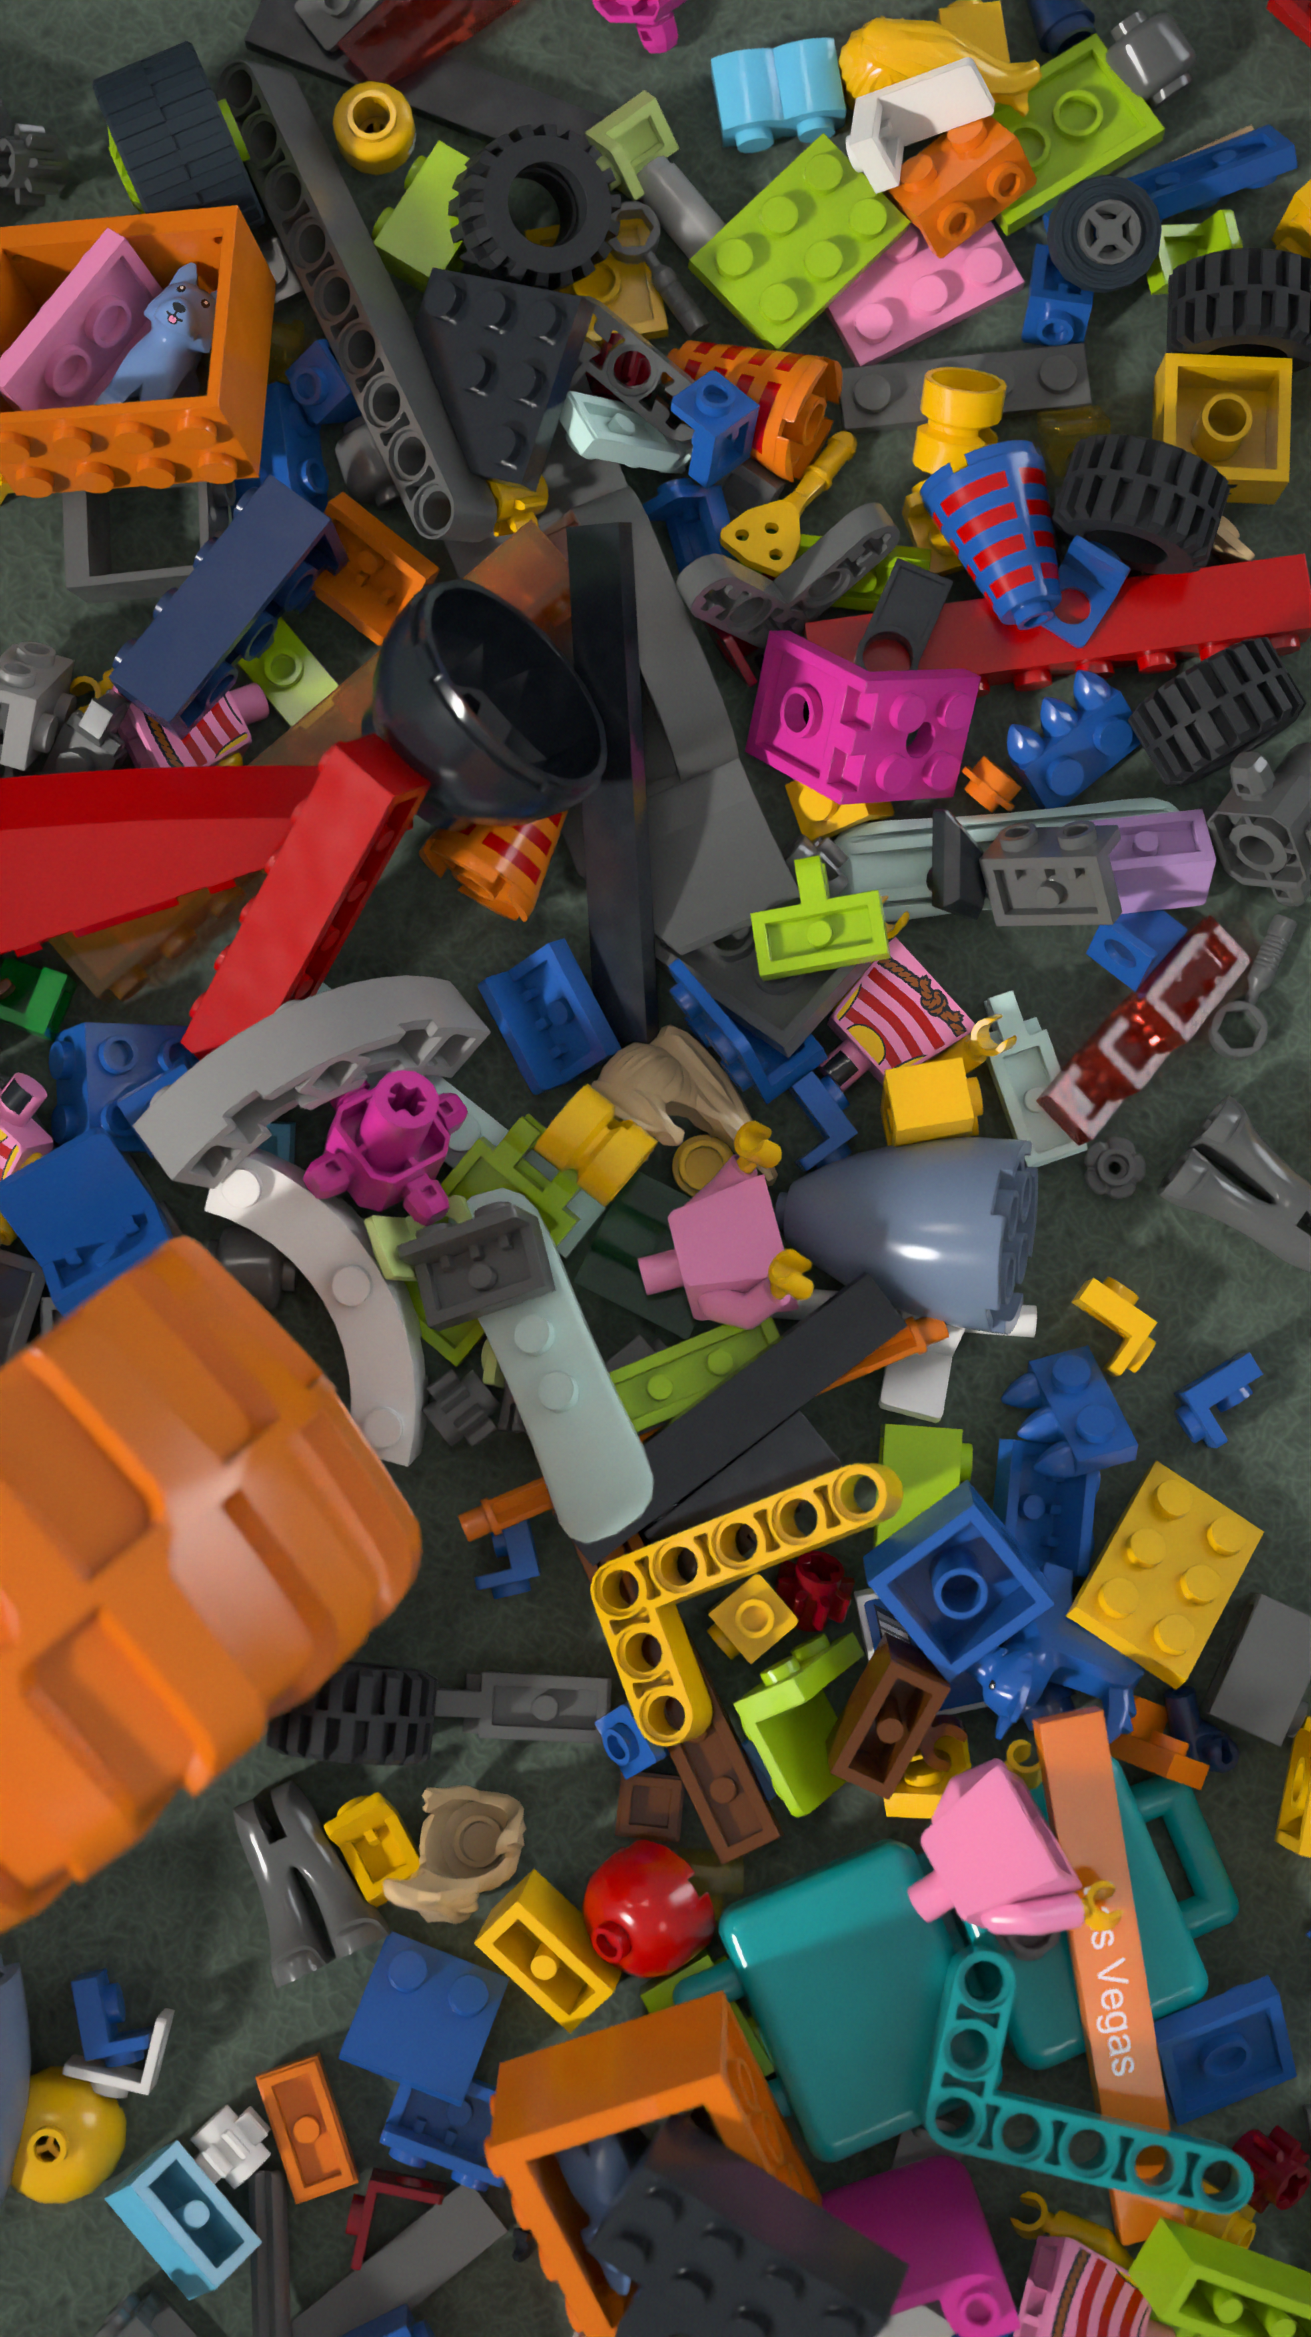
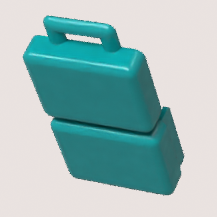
(855, 1977)

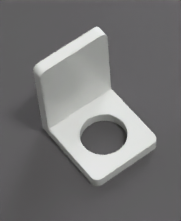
(920, 1382)
(119, 2080)

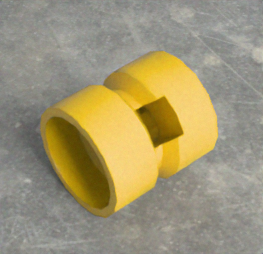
(959, 412)
(595, 1145)

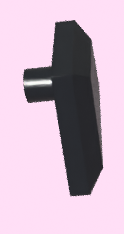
(955, 869)

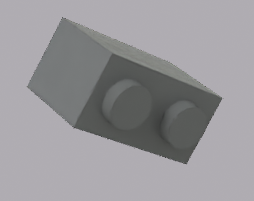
(1264, 1671)

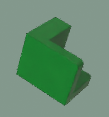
(38, 999)

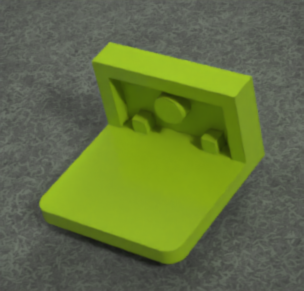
(792, 1719)

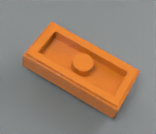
(307, 2128)

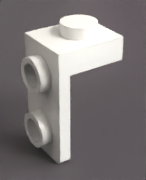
(912, 112)

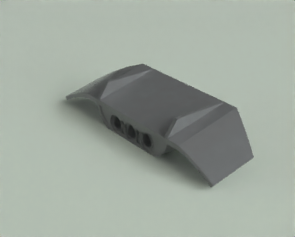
(705, 827)

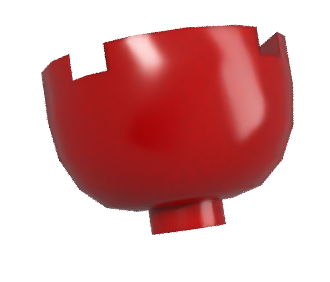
(646, 1911)

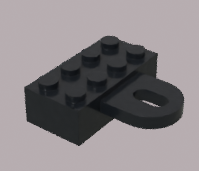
(737, 2250)

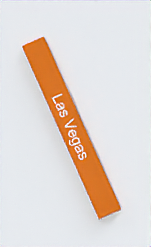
(1106, 1963)

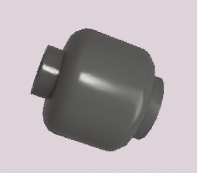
(1152, 57)
(364, 467)
(255, 1265)

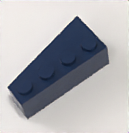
(228, 606)

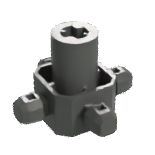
(1266, 824)

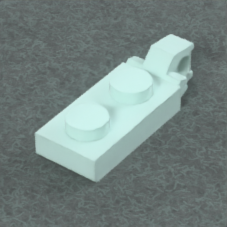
(618, 434)
(1022, 1077)

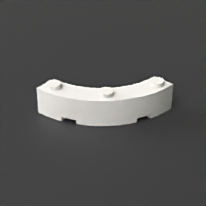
(369, 1312)

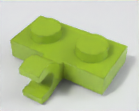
(819, 930)

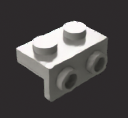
(39, 699)

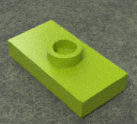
(289, 675)

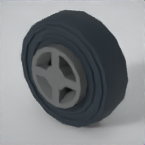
(1121, 217)

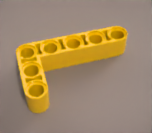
(718, 1565)

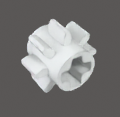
(231, 2145)

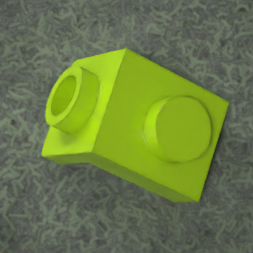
(1190, 241)

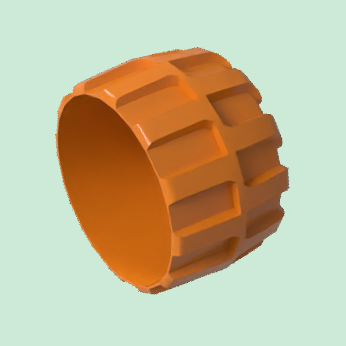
(174, 1558)

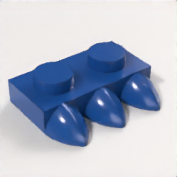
(1075, 743)
(1074, 1412)

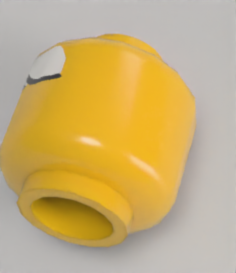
(376, 109)

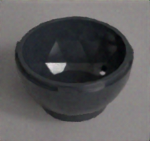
(484, 710)

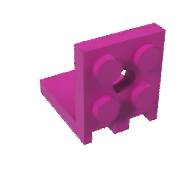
(859, 724)

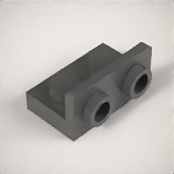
(1052, 875)

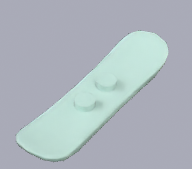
(898, 853)
(568, 1402)

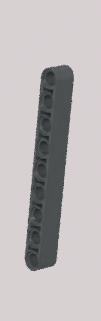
(355, 303)

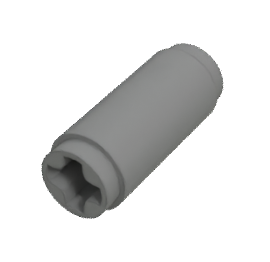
(678, 206)

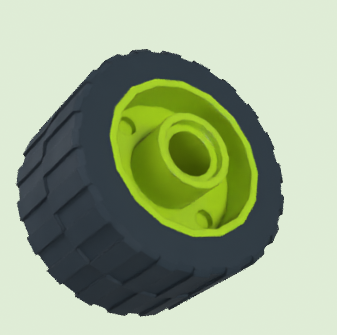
(174, 137)

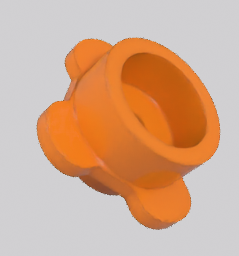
(991, 785)

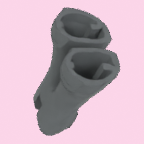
(1237, 1147)
(294, 1932)

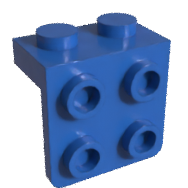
(743, 1054)
(101, 1064)
(83, 1216)

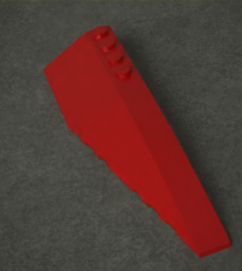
(132, 841)

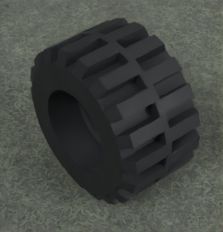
(573, 183)
(1242, 305)
(1142, 502)
(1217, 711)
(361, 1718)

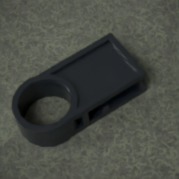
(906, 610)

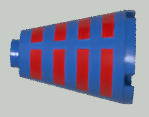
(1001, 528)

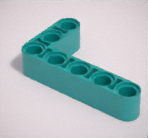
(1053, 2123)

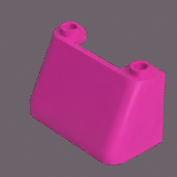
(937, 2226)

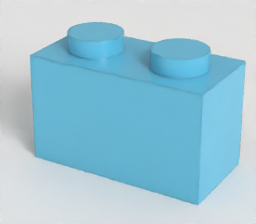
(183, 2220)

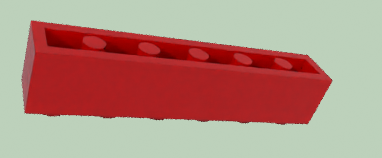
(311, 889)

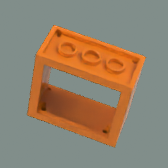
(151, 440)
(611, 2084)

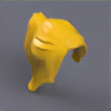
(899, 49)

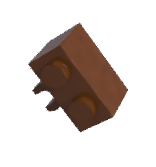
(891, 1718)

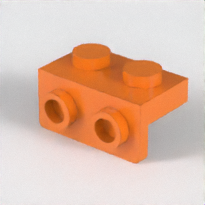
(962, 182)
(380, 573)

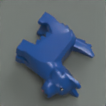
(1061, 1653)

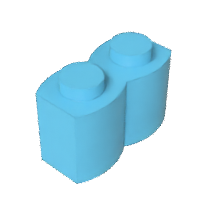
(778, 94)

